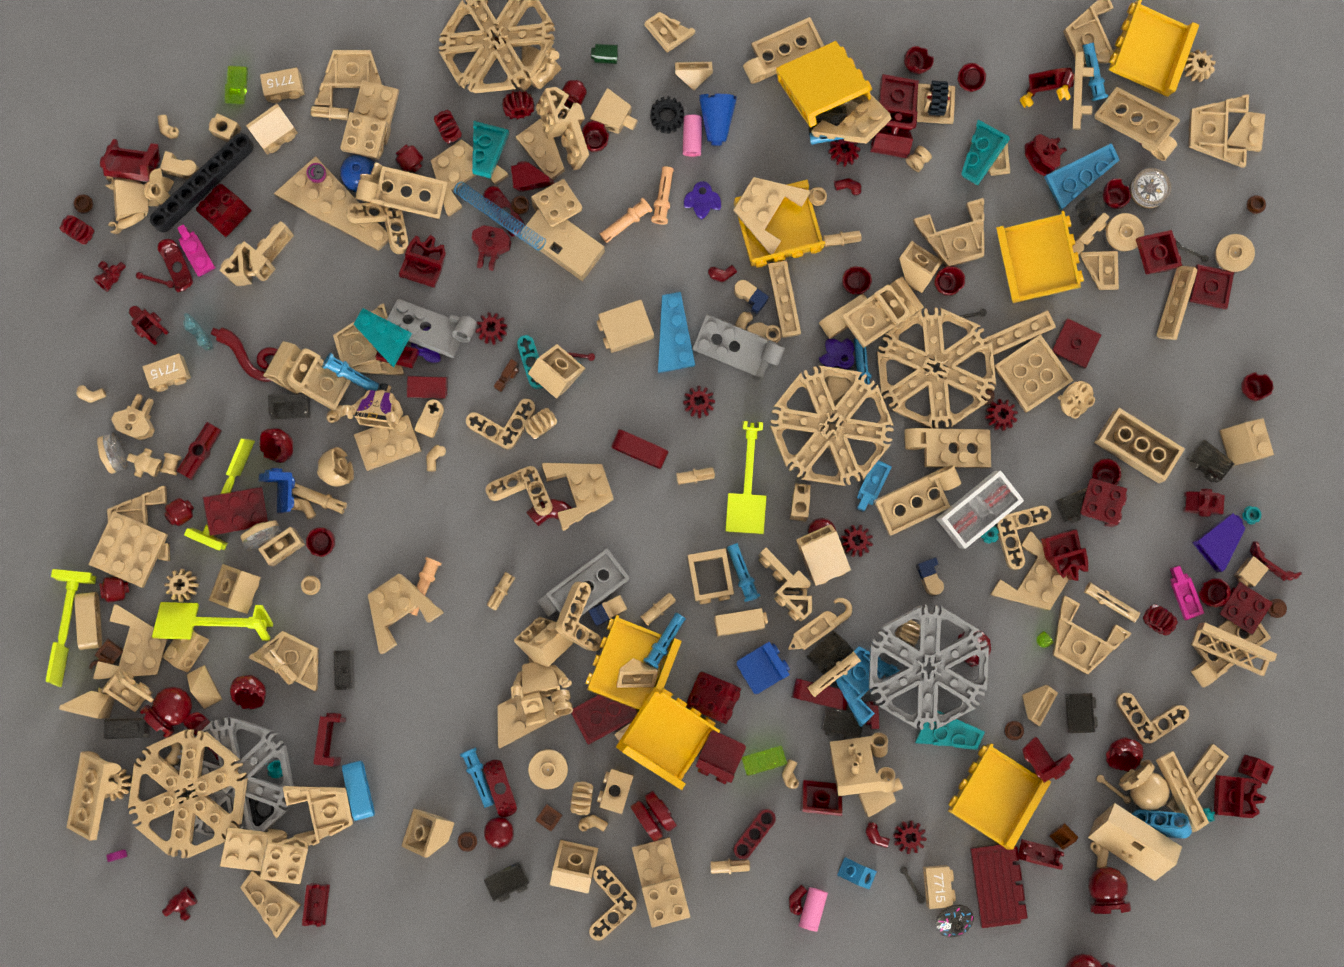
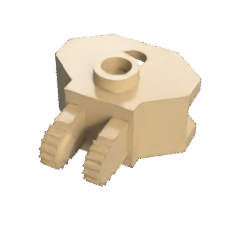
(135, 419)

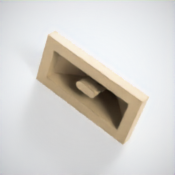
(693, 72)
(837, 387)
(636, 675)
(203, 687)
(1038, 703)

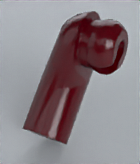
(850, 184)
(721, 275)
(874, 837)
(795, 900)

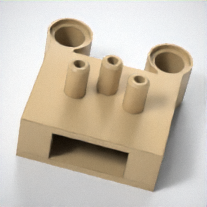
(855, 765)

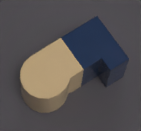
(751, 294)
(929, 577)
(607, 610)

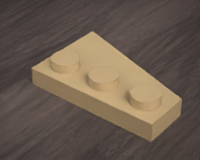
(541, 150)

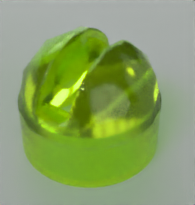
(1044, 640)

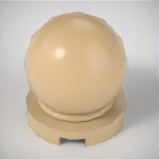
(1146, 788)

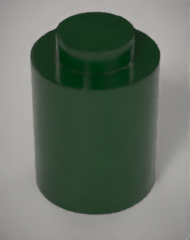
(605, 53)

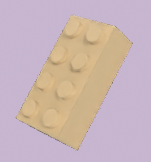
(1139, 445)

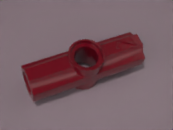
(206, 439)

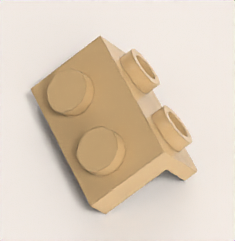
(185, 652)

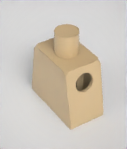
(614, 113)
(878, 800)

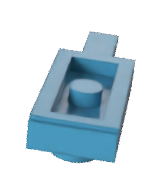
(872, 484)

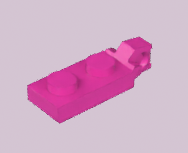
(195, 251)
(1185, 594)

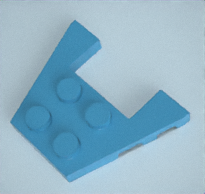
(856, 684)

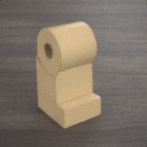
(178, 168)
(800, 502)

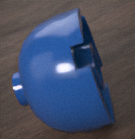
(352, 169)

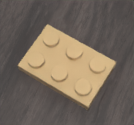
(384, 445)

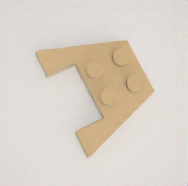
(1088, 29)
(347, 70)
(859, 125)
(1210, 130)
(456, 166)
(760, 204)
(960, 242)
(360, 353)
(587, 485)
(137, 510)
(1040, 585)
(394, 601)
(1079, 646)
(141, 652)
(327, 808)

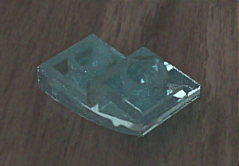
(195, 328)

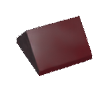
(820, 798)

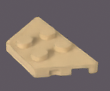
(299, 655)
(513, 722)

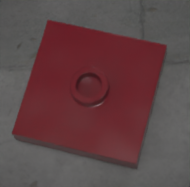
(1212, 287)
(1076, 343)

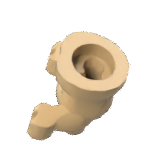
(145, 463)

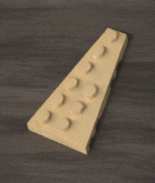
(329, 204)

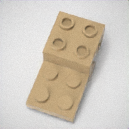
(549, 108)
(370, 122)
(246, 258)
(882, 311)
(303, 373)
(798, 606)
(266, 852)
(661, 882)

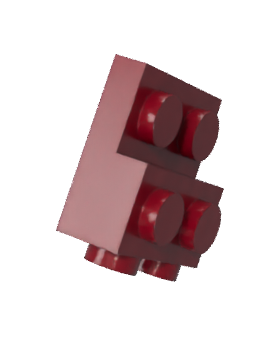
(1159, 252)

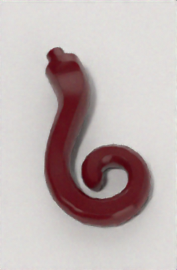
(232, 341)

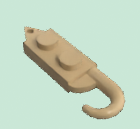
(820, 627)

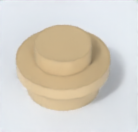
(818, 196)
(310, 585)

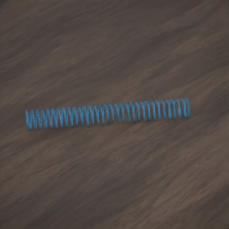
(501, 212)

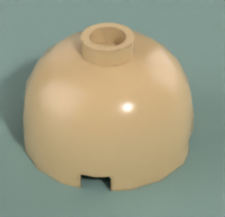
(334, 468)

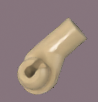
(165, 129)
(743, 320)
(89, 396)
(333, 416)
(433, 455)
(305, 506)
(172, 756)
(788, 775)
(592, 821)
(1101, 853)

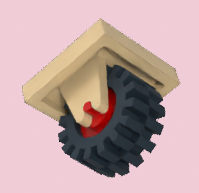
(936, 103)

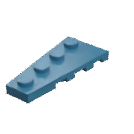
(1077, 176)
(675, 342)

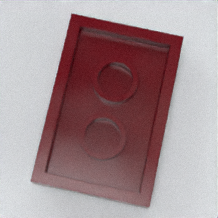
(234, 510)
(601, 716)

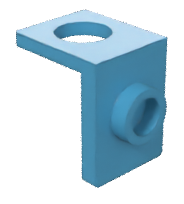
(856, 873)

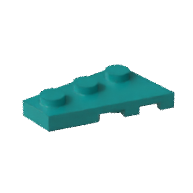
(487, 148)
(984, 150)
(383, 335)
(953, 734)

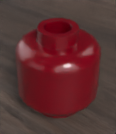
(576, 92)
(409, 158)
(178, 512)
(113, 589)

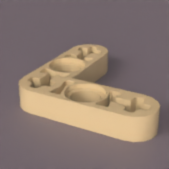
(385, 215)
(500, 431)
(523, 483)
(1016, 525)
(573, 624)
(1152, 725)
(617, 907)

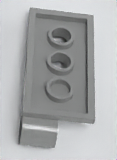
(444, 334)
(754, 350)
(555, 598)

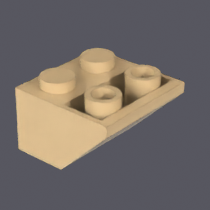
(542, 641)

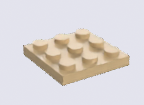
(1033, 373)
(128, 549)

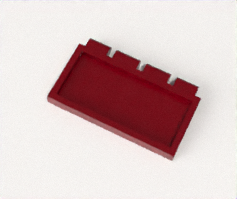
(996, 885)

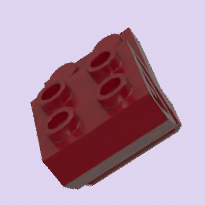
(900, 99)

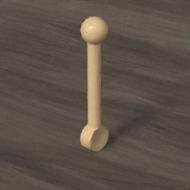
(1100, 778)

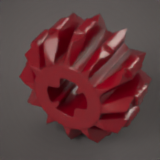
(518, 104)
(447, 126)
(849, 156)
(77, 229)
(499, 328)
(702, 407)
(995, 419)
(851, 544)
(1160, 620)
(909, 844)

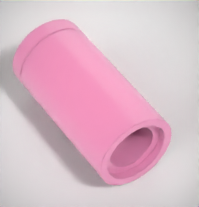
(692, 135)
(813, 909)

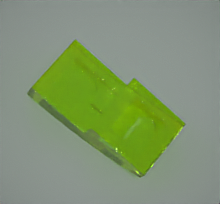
(236, 85)
(764, 760)

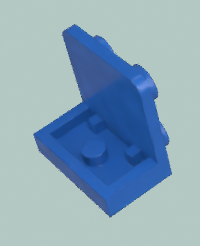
(285, 484)
(763, 667)

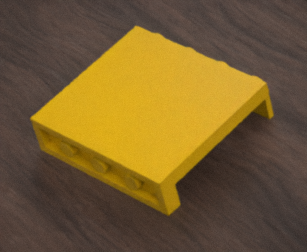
(1152, 49)
(822, 81)
(792, 225)
(1039, 258)
(619, 647)
(666, 736)
(998, 796)

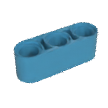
(358, 790)
(1171, 822)

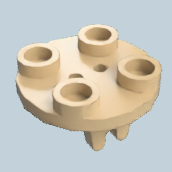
(1077, 399)

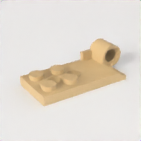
(1151, 130)

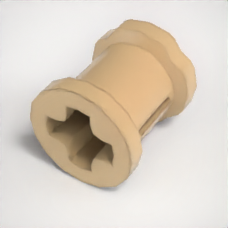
(170, 464)

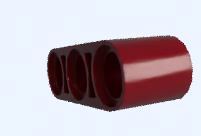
(639, 449)
(828, 697)
(753, 843)

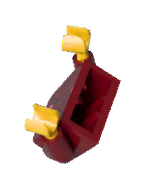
(1049, 80)

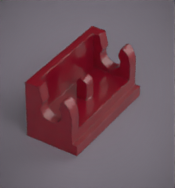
(427, 387)
(1040, 854)
(316, 904)

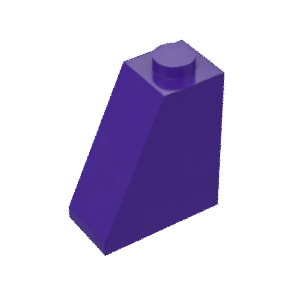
(1220, 541)

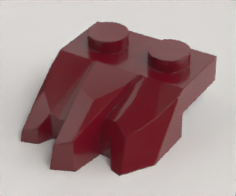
(423, 261)
(1065, 554)
(1237, 796)

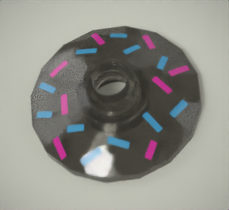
(954, 921)

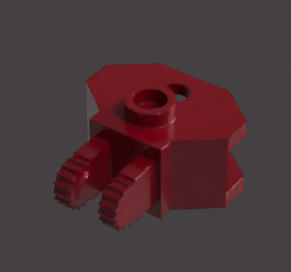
(1045, 154)
(490, 246)
(147, 324)
(1204, 503)

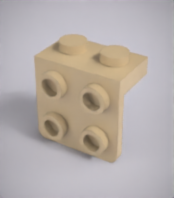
(556, 203)
(127, 691)

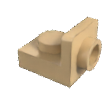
(533, 708)

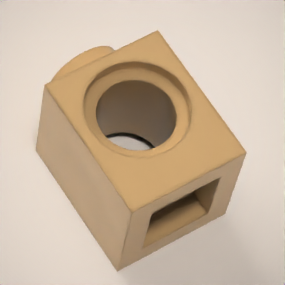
(232, 127)
(1251, 572)

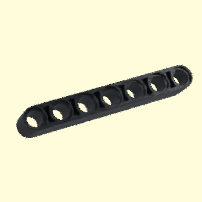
(199, 192)

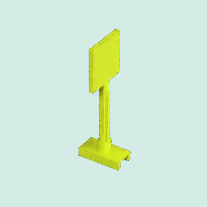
(235, 469)
(746, 510)
(178, 620)
(59, 652)

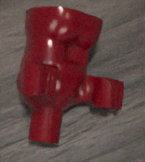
(109, 276)
(180, 902)

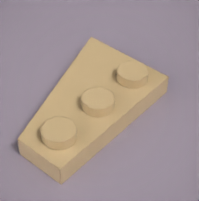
(270, 901)

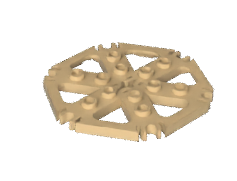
(506, 30)
(949, 358)
(849, 429)
(189, 774)

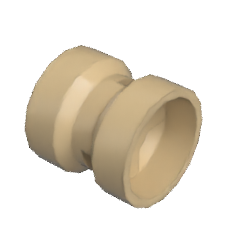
(919, 158)
(561, 702)

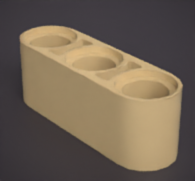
(834, 324)
(88, 620)

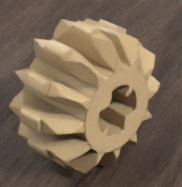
(1203, 61)
(540, 423)
(179, 578)
(909, 632)
(122, 785)
(581, 798)

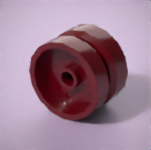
(654, 815)

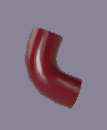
(557, 505)

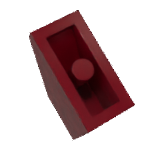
(528, 177)

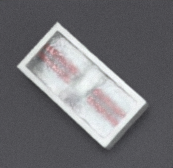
(979, 509)

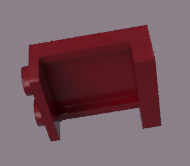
(129, 163)
(324, 740)

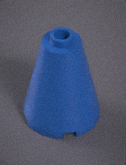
(717, 116)

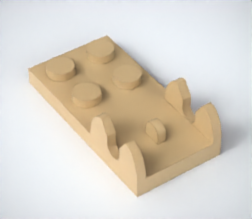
(89, 794)

